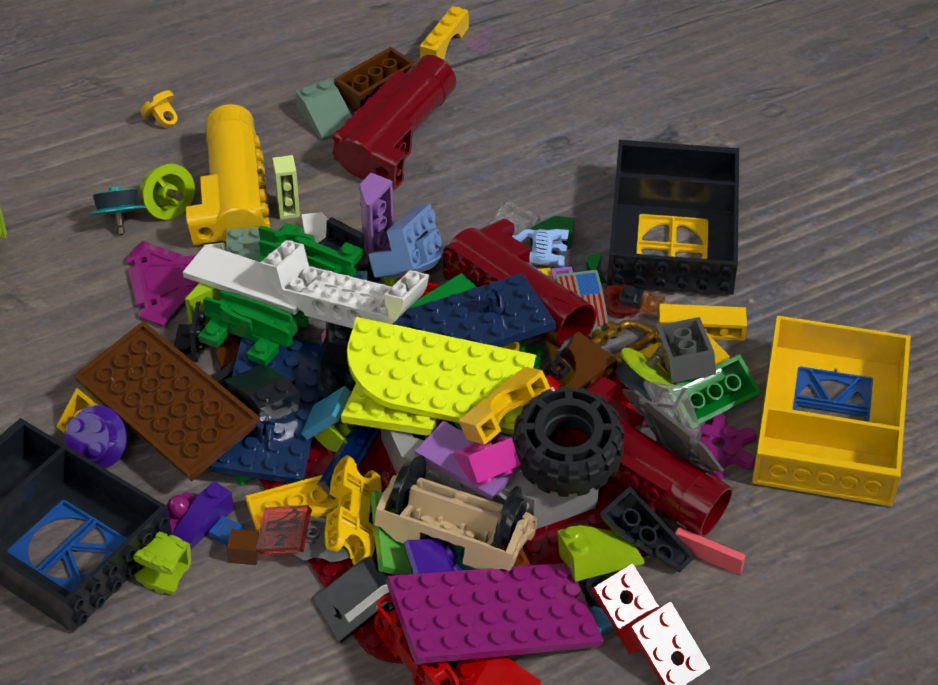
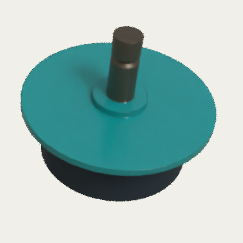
(116, 202)

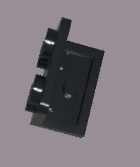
(338, 233)

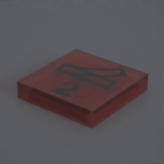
(284, 529)

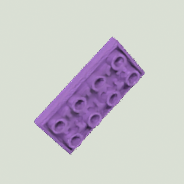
(439, 453)

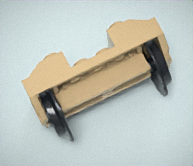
(456, 517)

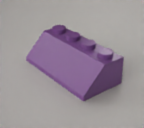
(376, 212)

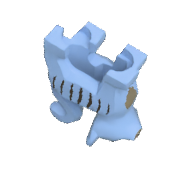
(543, 243)

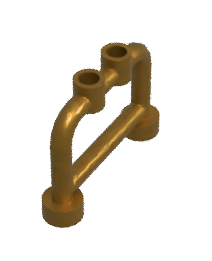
(616, 329)

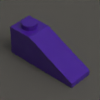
(204, 513)

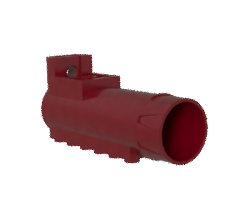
(382, 130)
(495, 255)
(656, 473)

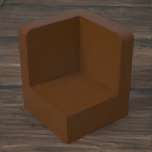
(242, 547)

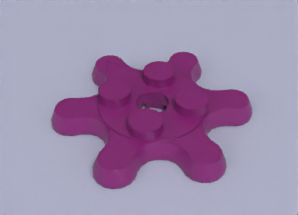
(732, 441)

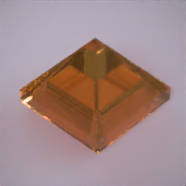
(651, 303)

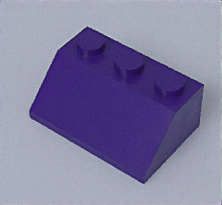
(431, 556)

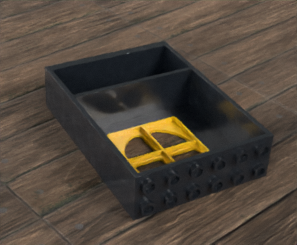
(675, 188)

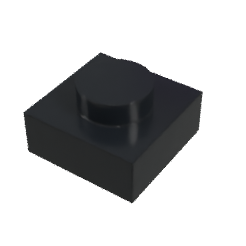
(631, 297)

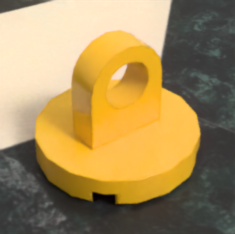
(160, 107)

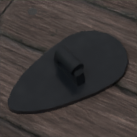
(557, 361)

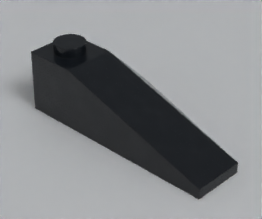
(640, 525)

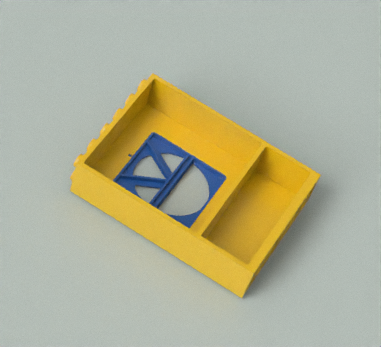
(826, 451)

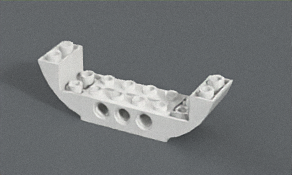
(338, 296)

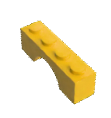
(452, 24)
(483, 420)

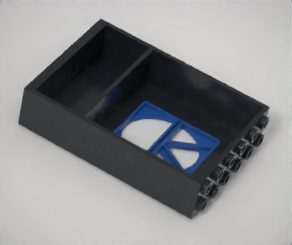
(53, 482)

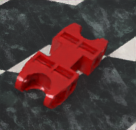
(394, 639)

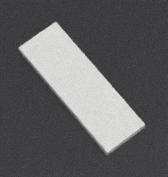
(237, 276)

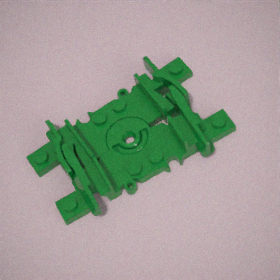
(260, 321)

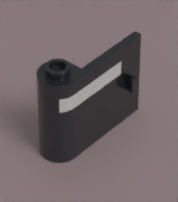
(354, 597)

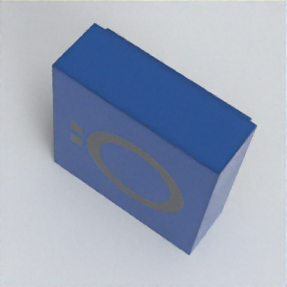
(222, 529)

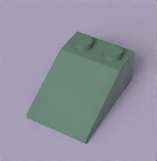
(322, 108)

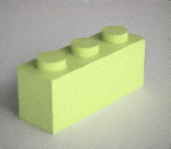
(286, 187)

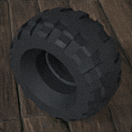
(569, 468)

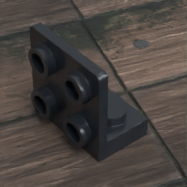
(187, 335)

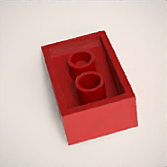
(493, 671)

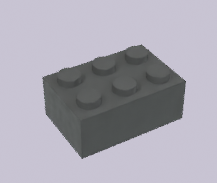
(687, 350)

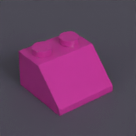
(488, 460)

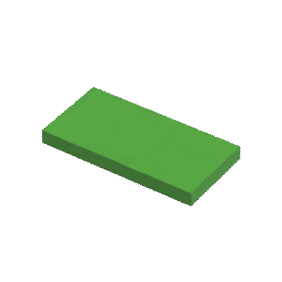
(390, 553)

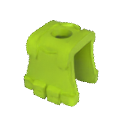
(165, 563)

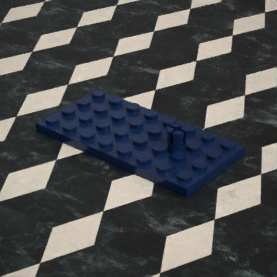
(485, 314)
(277, 448)

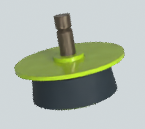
(639, 368)

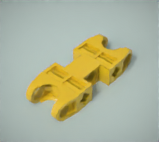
(349, 522)

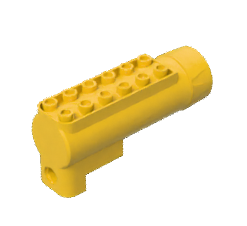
(235, 188)

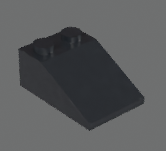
(265, 392)

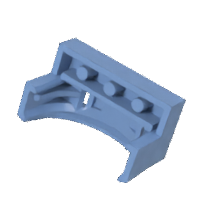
(413, 244)

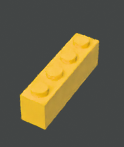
(718, 321)

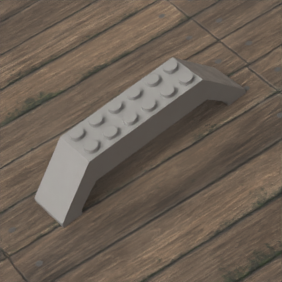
(544, 506)

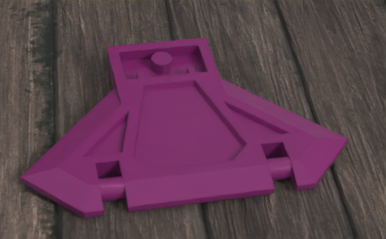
(159, 281)

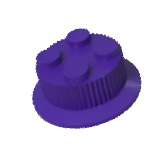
(97, 434)

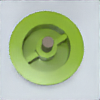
(167, 191)

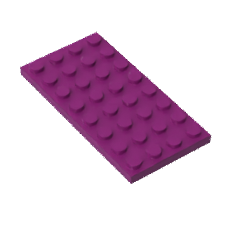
(492, 612)

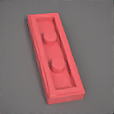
(712, 551)

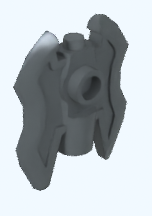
(315, 543)

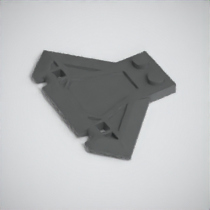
(672, 434)

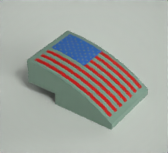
(589, 287)

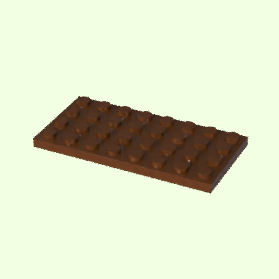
(168, 400)

